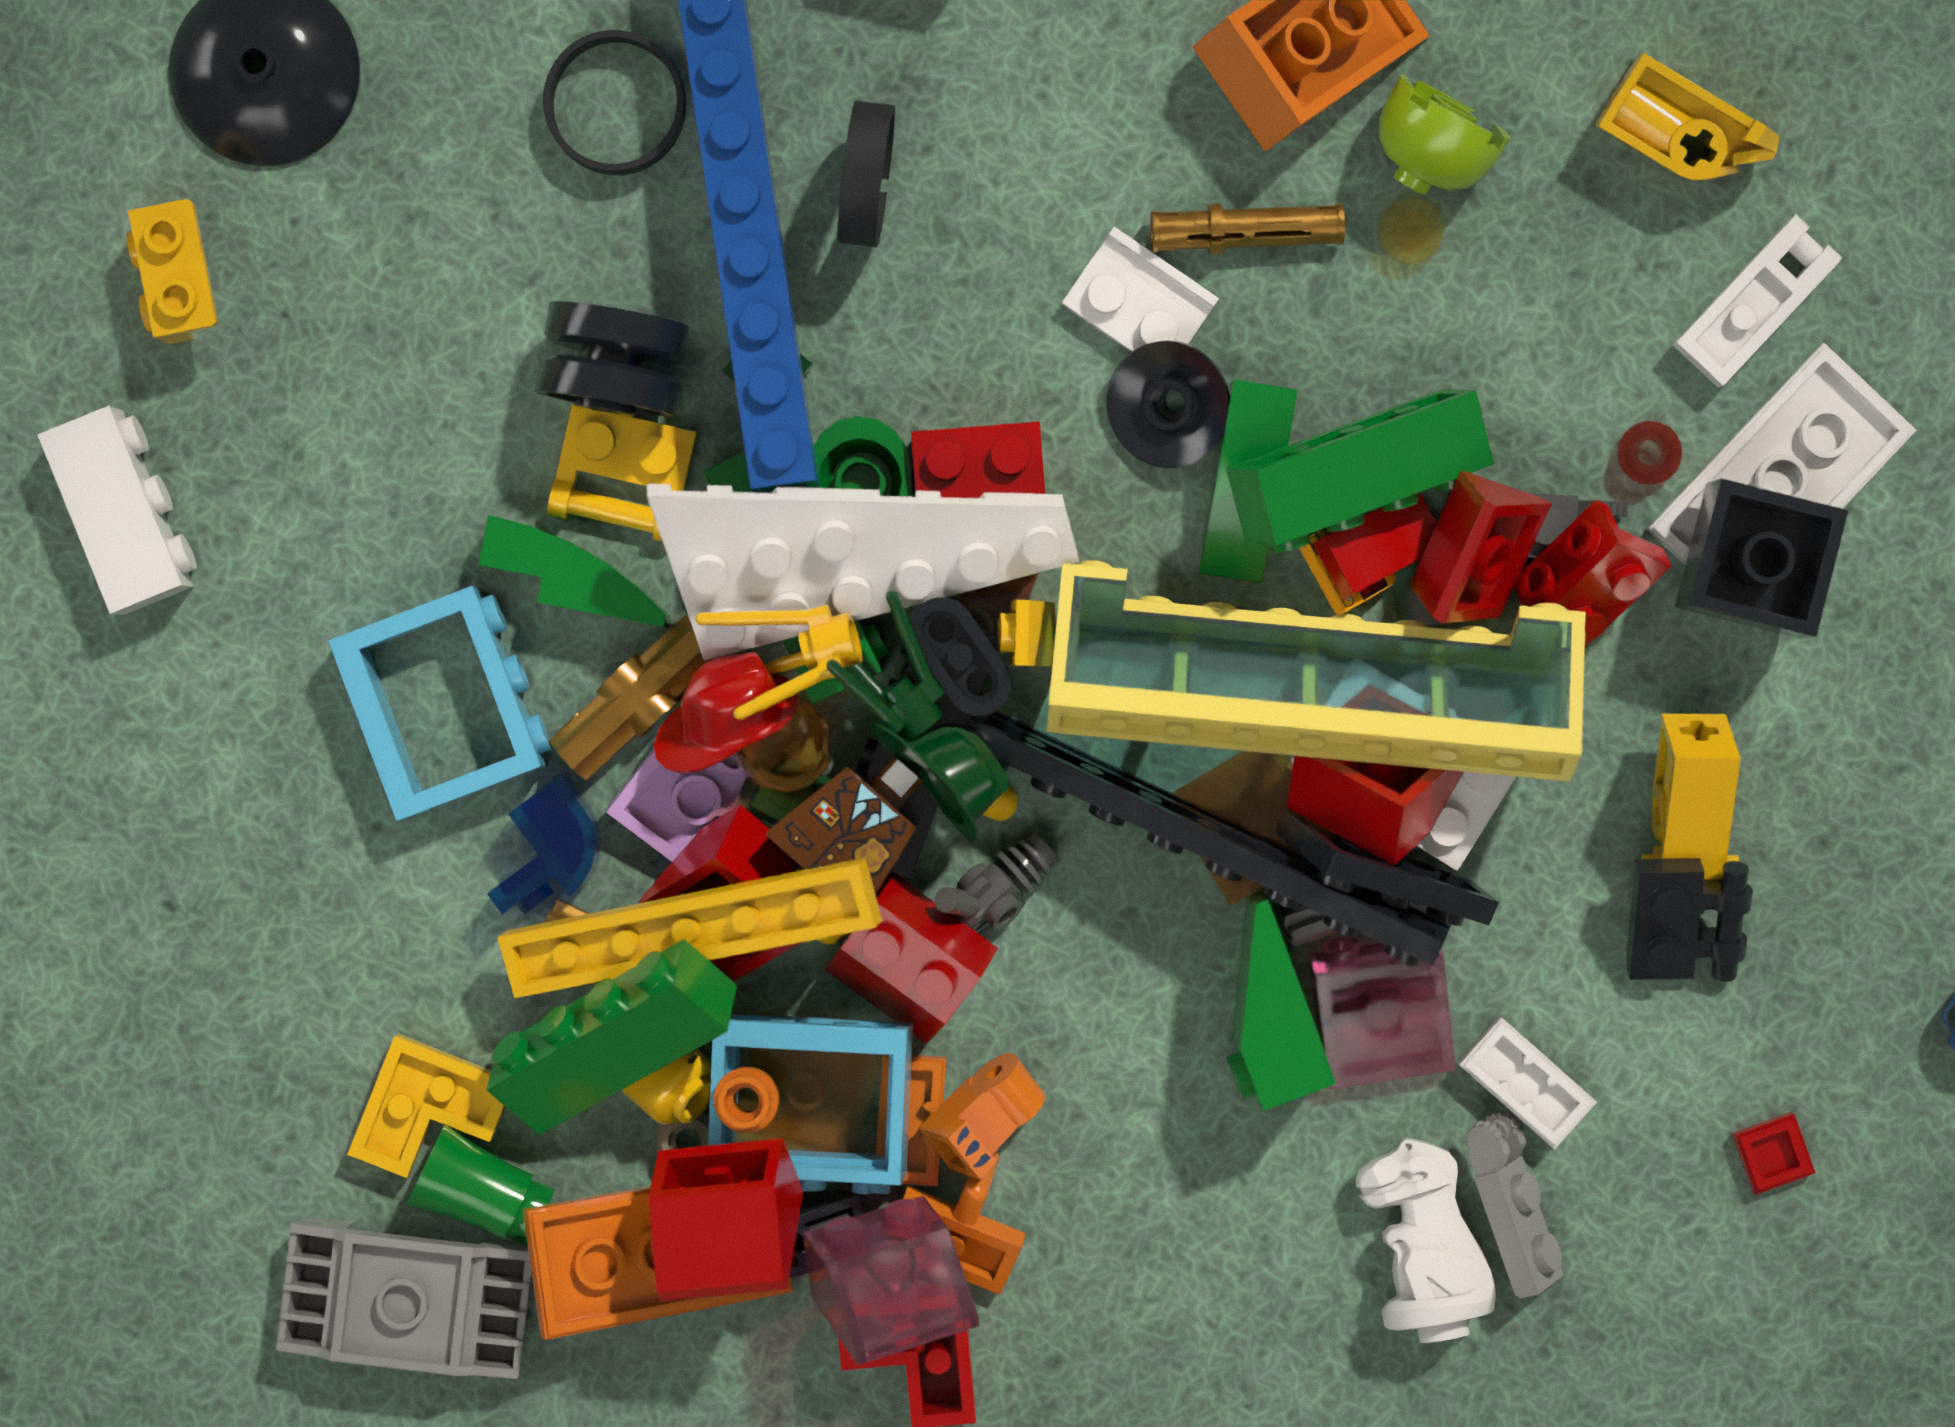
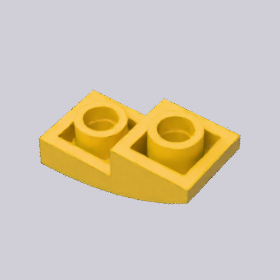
(1028, 633)

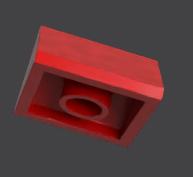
(1477, 549)

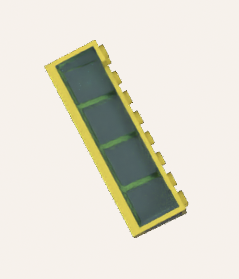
(1318, 681)

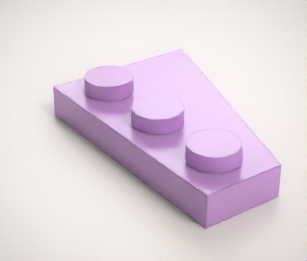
(673, 807)

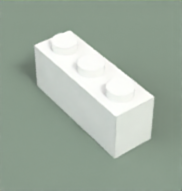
(118, 509)

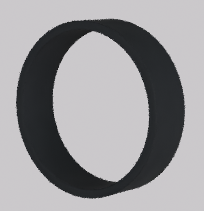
(582, 45)
(864, 166)

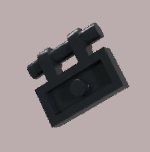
(1666, 919)

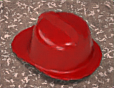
(705, 725)

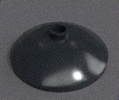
(285, 108)

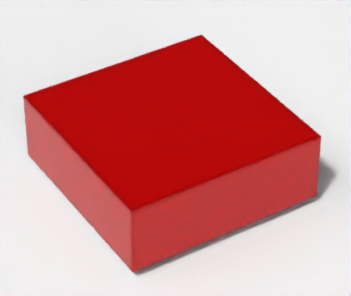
(1773, 1153)

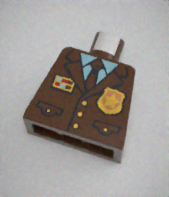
(852, 822)

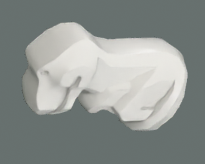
(1436, 1259)

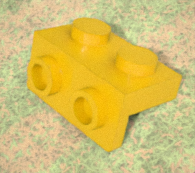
(172, 270)

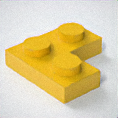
(413, 1090)

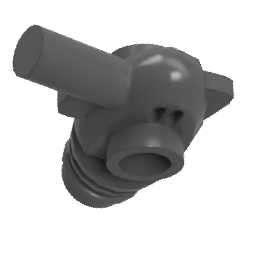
(992, 894)

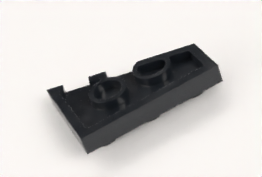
(1410, 880)

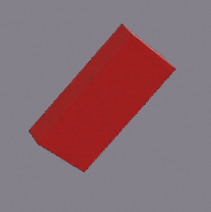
(1376, 547)

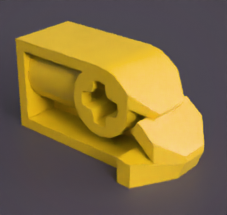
(1659, 107)
(1695, 790)

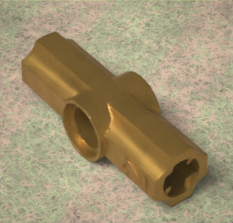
(630, 701)

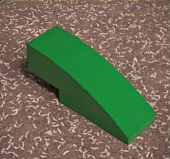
(1255, 424)
(567, 572)

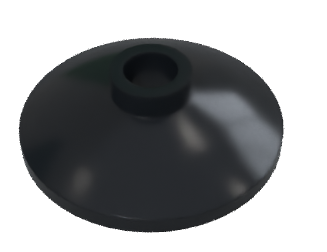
(1140, 410)

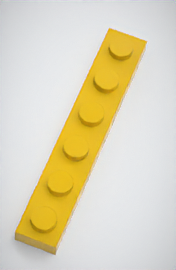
(714, 921)

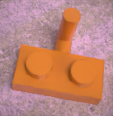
(982, 1244)

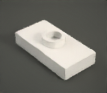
(1526, 1082)

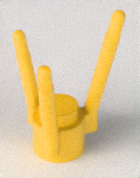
(825, 640)

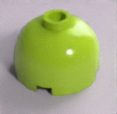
(1436, 139)

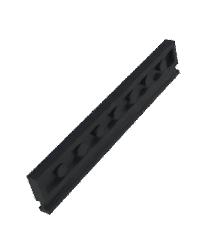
(1227, 846)

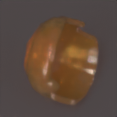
(791, 756)

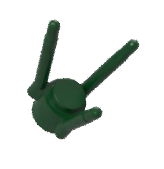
(902, 706)

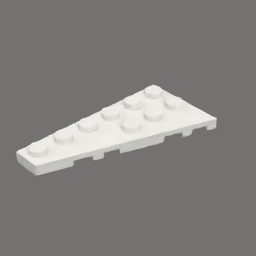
(845, 550)

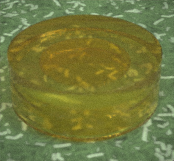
(1410, 231)

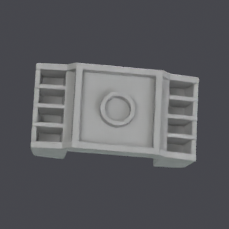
(404, 1300)

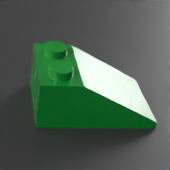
(1272, 1026)

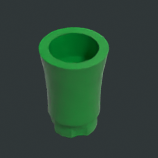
(477, 1187)

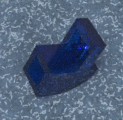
(567, 845)

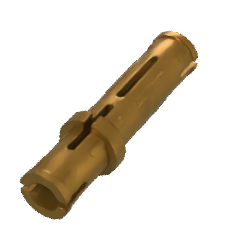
(1248, 227)

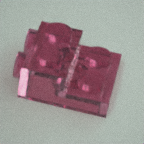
(1380, 1014)

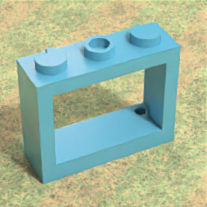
(379, 726)
(865, 1171)

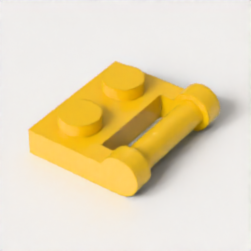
(623, 451)

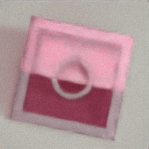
(889, 1279)

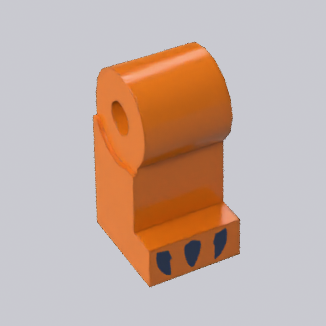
(983, 1115)

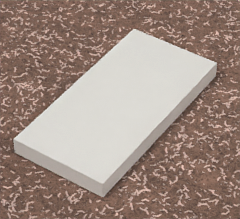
(1808, 441)

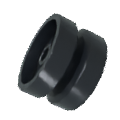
(613, 353)

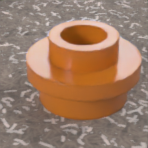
(732, 1114)

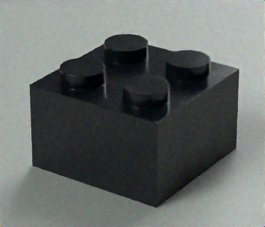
(1761, 558)

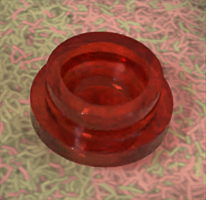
(1669, 448)

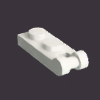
(1755, 303)

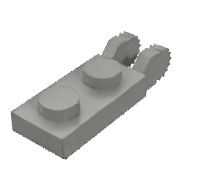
(1513, 1204)

